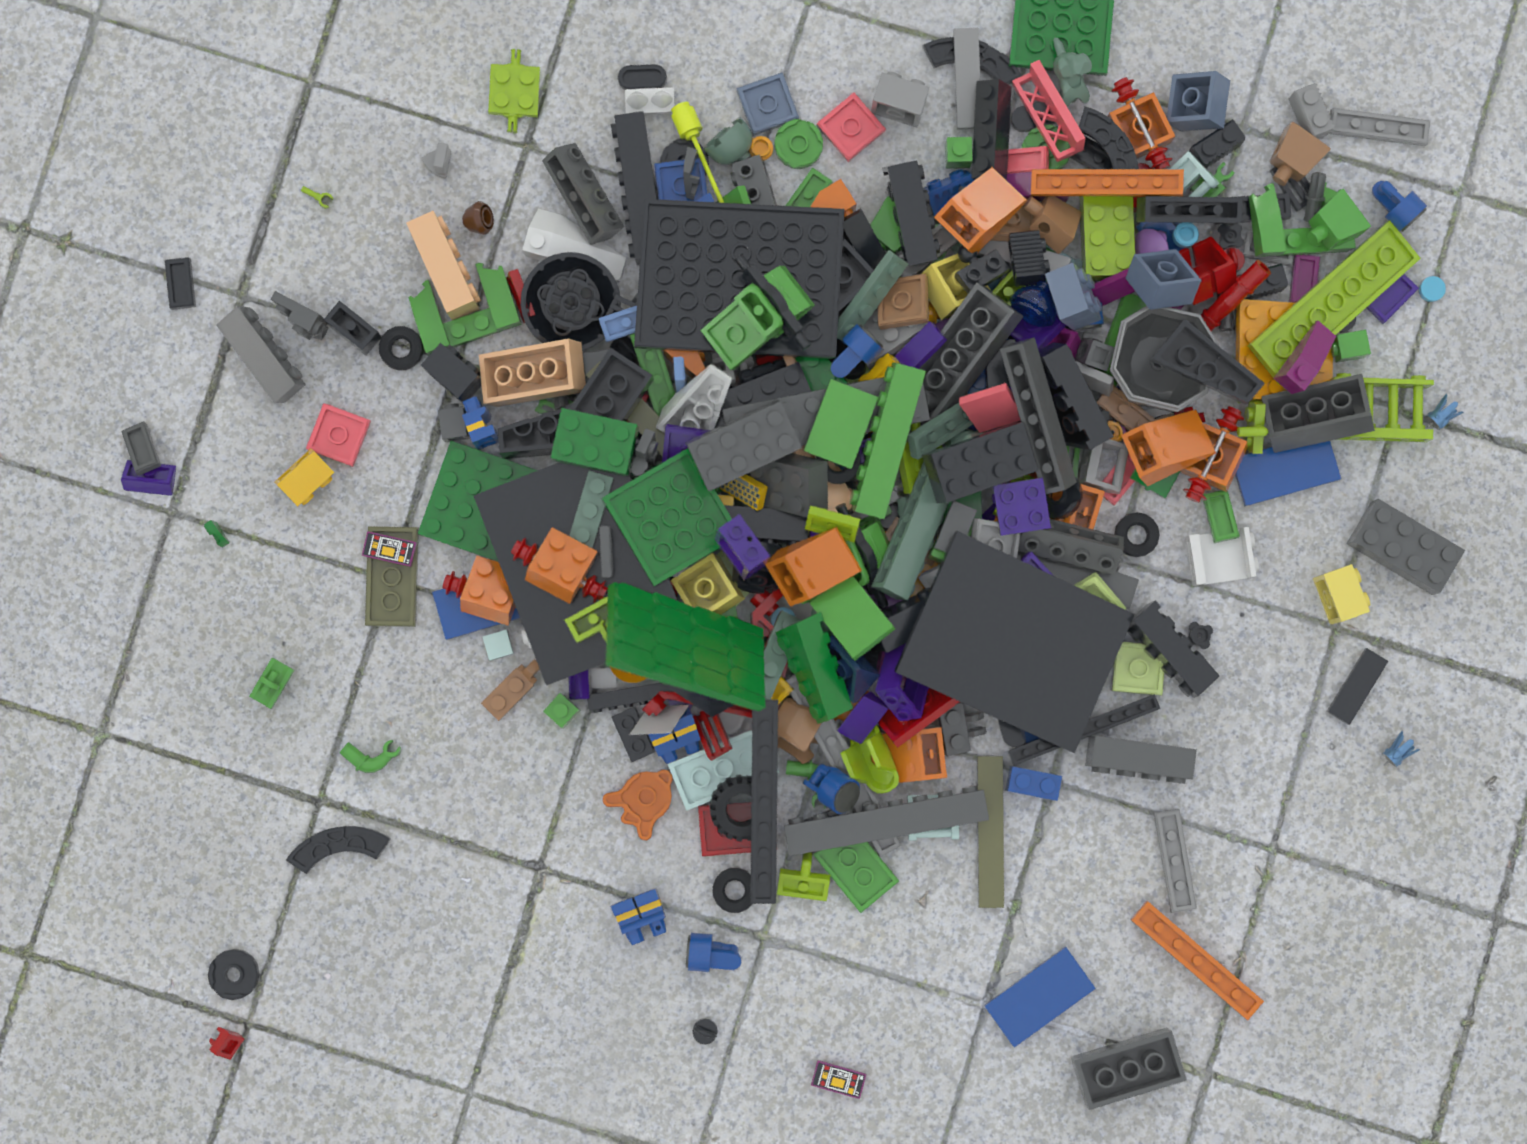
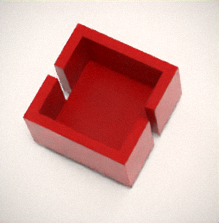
(1212, 267)

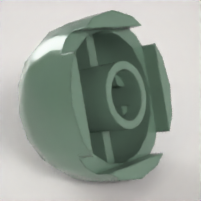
(730, 143)

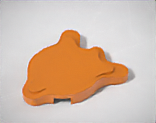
(644, 800)

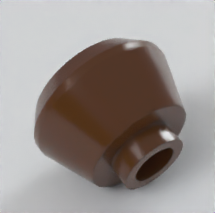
(478, 218)

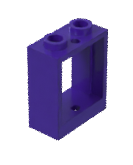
(744, 555)
(905, 703)

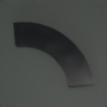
(991, 60)
(1110, 137)
(337, 840)

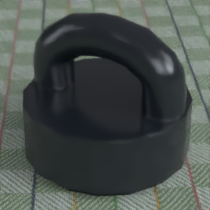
(705, 1031)

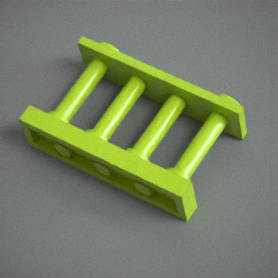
(1392, 430)

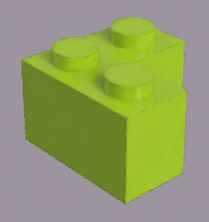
(589, 621)

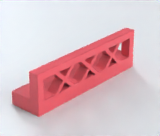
(1056, 106)

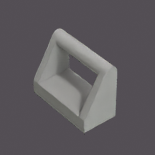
(1090, 463)

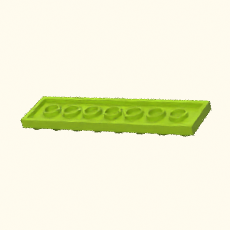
(1338, 295)

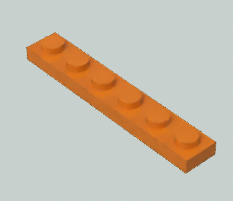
(1107, 182)
(1197, 960)

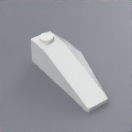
(556, 234)
(697, 402)

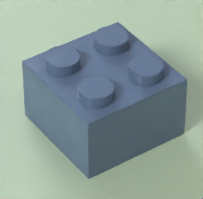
(1198, 101)
(1163, 279)
(1074, 296)

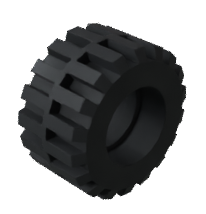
(718, 806)

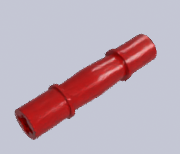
(1235, 294)

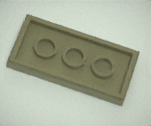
(392, 586)

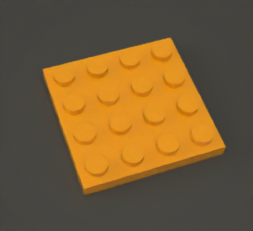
(1251, 321)

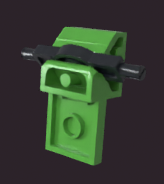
(759, 313)
(868, 551)

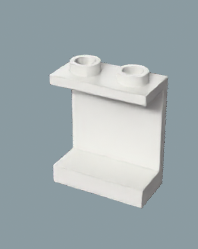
(1223, 560)

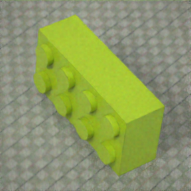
(1106, 235)

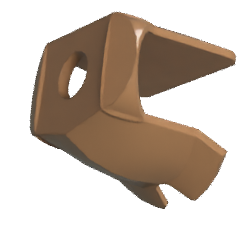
(796, 730)

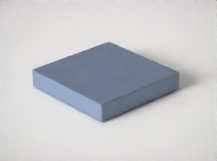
(767, 103)

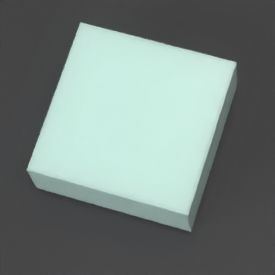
(498, 645)

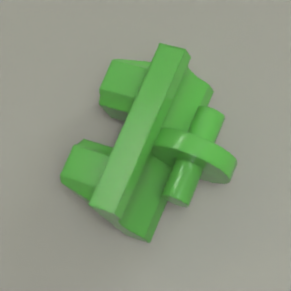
(271, 683)

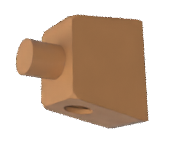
(1296, 154)
(1054, 220)

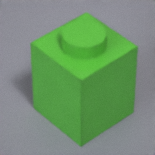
(958, 152)
(1350, 346)
(561, 710)

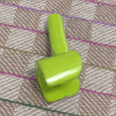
(317, 196)

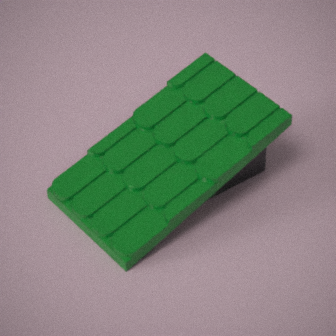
(687, 648)

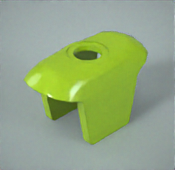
(882, 775)

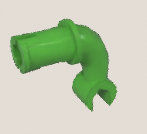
(366, 763)
(803, 770)

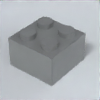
(900, 99)

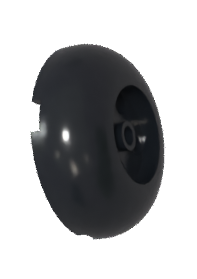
(541, 290)

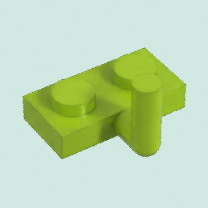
(1255, 429)
(823, 520)
(803, 882)

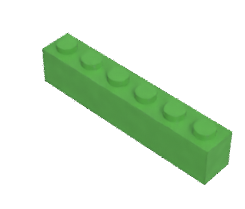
(887, 440)

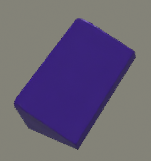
(156, 481)
(863, 718)

